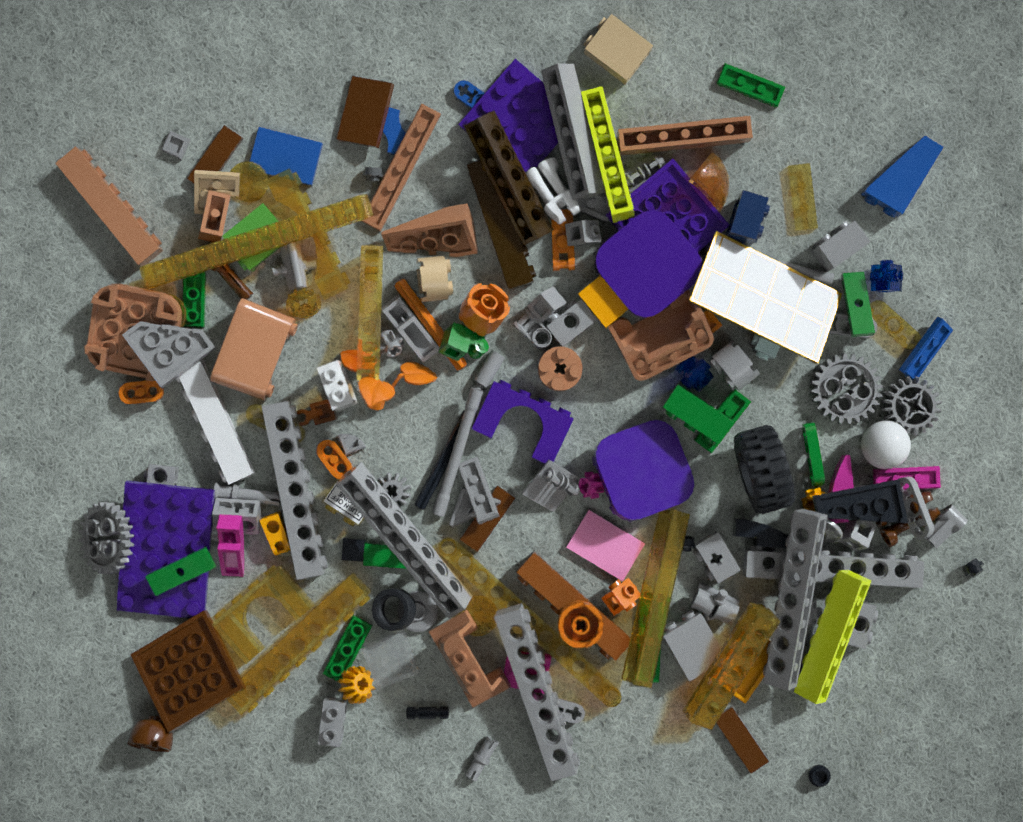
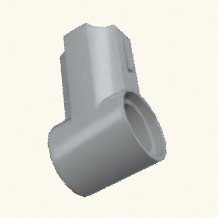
(946, 524)

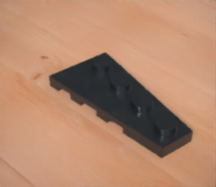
(866, 503)

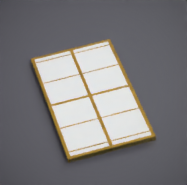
(765, 297)

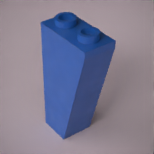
(900, 182)

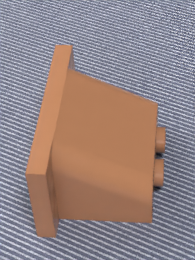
(462, 662)

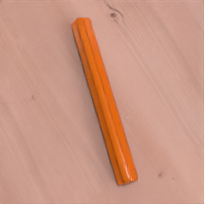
(425, 317)

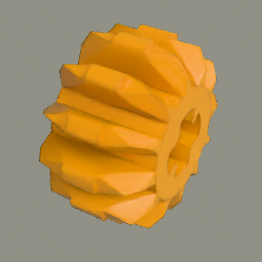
(356, 685)

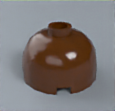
(151, 735)

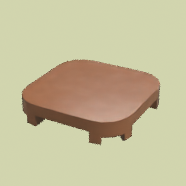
(116, 311)

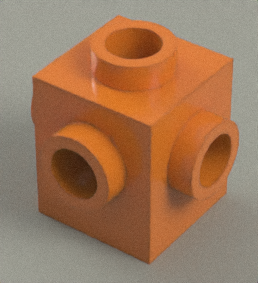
(621, 596)

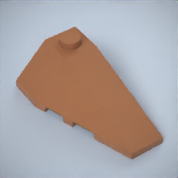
(442, 230)

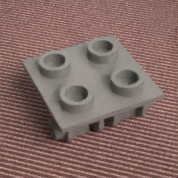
(643, 171)
(552, 486)

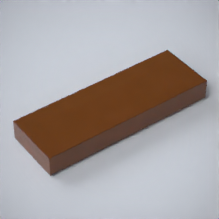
(218, 152)
(477, 534)
(741, 740)

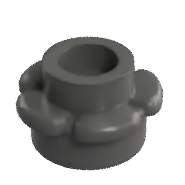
(373, 173)

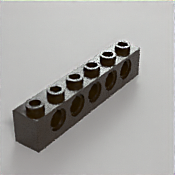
(508, 178)

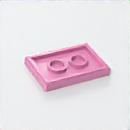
(605, 545)

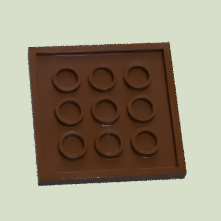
(188, 671)

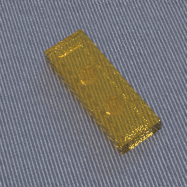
(802, 197)

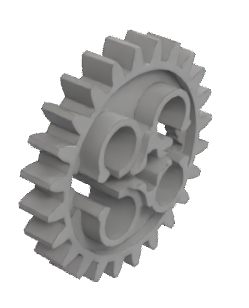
(836, 372)
(106, 555)

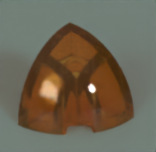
(712, 180)

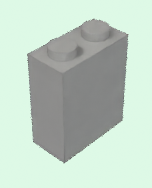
(691, 644)

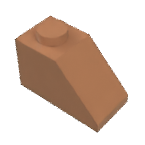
(214, 216)

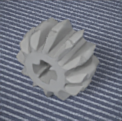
(400, 491)

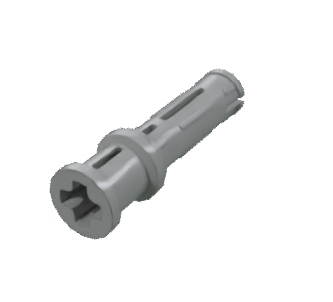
(236, 492)

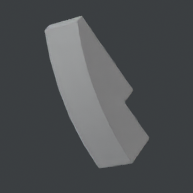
(410, 328)

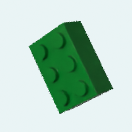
(698, 415)

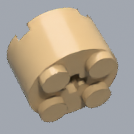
(434, 278)

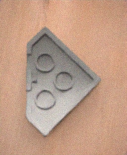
(168, 349)

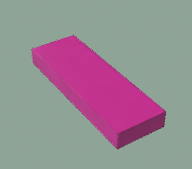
(926, 477)

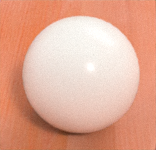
(885, 444)

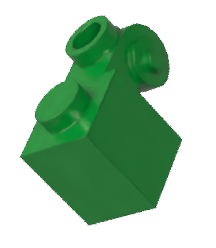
(459, 340)

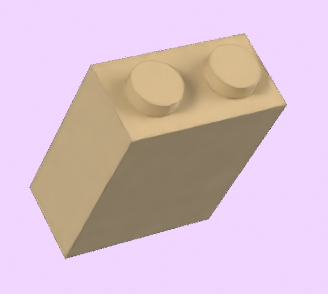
(617, 48)

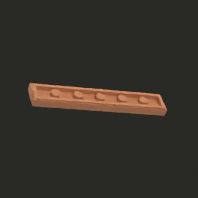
(402, 165)

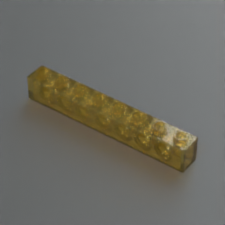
(352, 585)

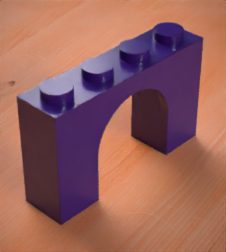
(503, 398)

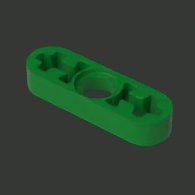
(814, 461)

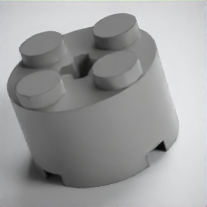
(734, 365)

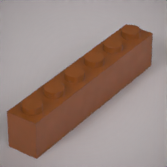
(560, 592)

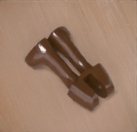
(891, 532)

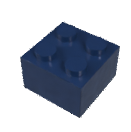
(747, 217)

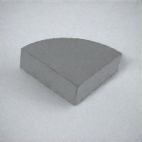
(350, 443)

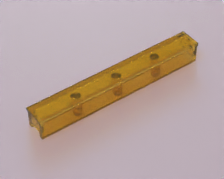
(655, 597)

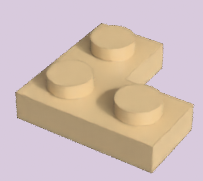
(215, 181)

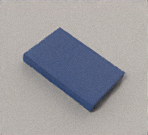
(282, 151)

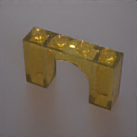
(233, 623)

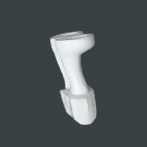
(553, 204)

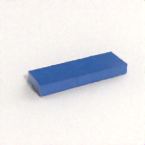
(926, 348)

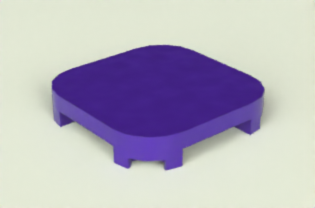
(648, 263)
(643, 470)

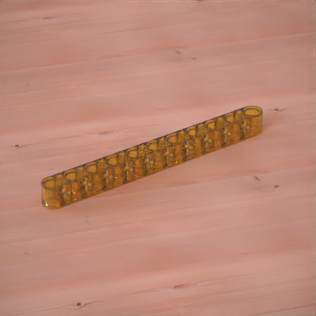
(256, 241)
(550, 646)

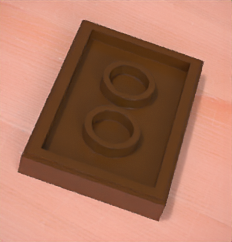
(365, 112)

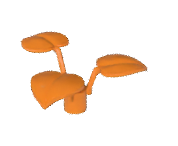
(376, 391)

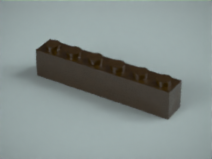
(501, 230)

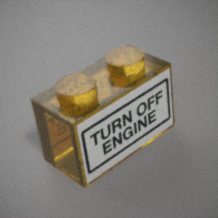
(338, 502)

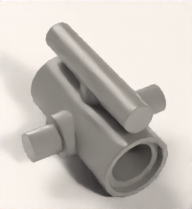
(294, 267)
(715, 604)

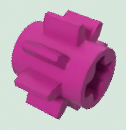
(591, 485)

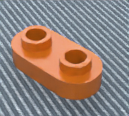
(142, 392)
(334, 459)

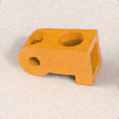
(276, 533)

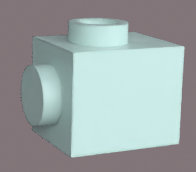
(764, 348)

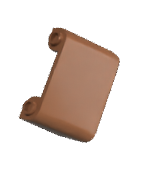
(663, 338)
(252, 349)

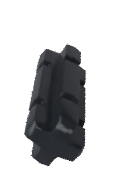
(427, 712)

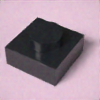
(353, 549)

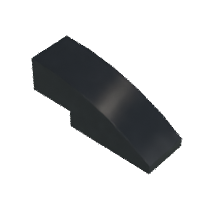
(763, 534)

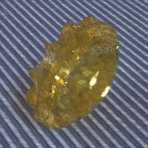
(306, 309)

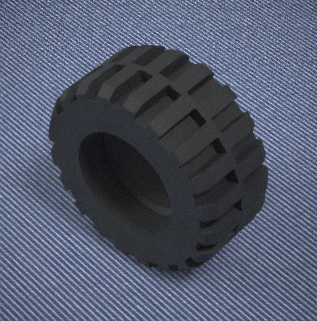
(764, 469)

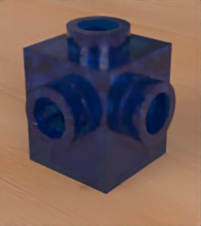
(886, 277)
(694, 373)

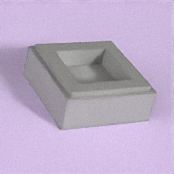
(175, 145)

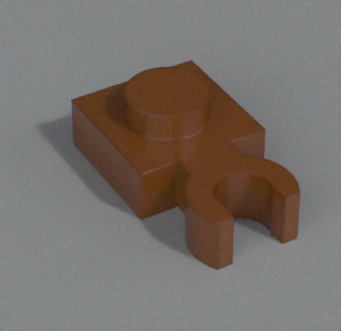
(320, 412)

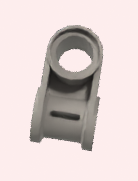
(532, 329)

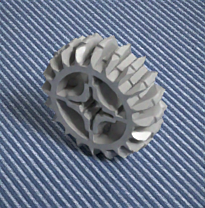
(916, 397)

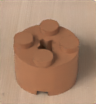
(560, 356)

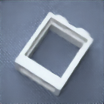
(335, 381)

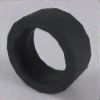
(378, 609)

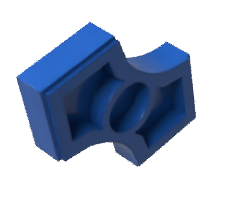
(393, 130)

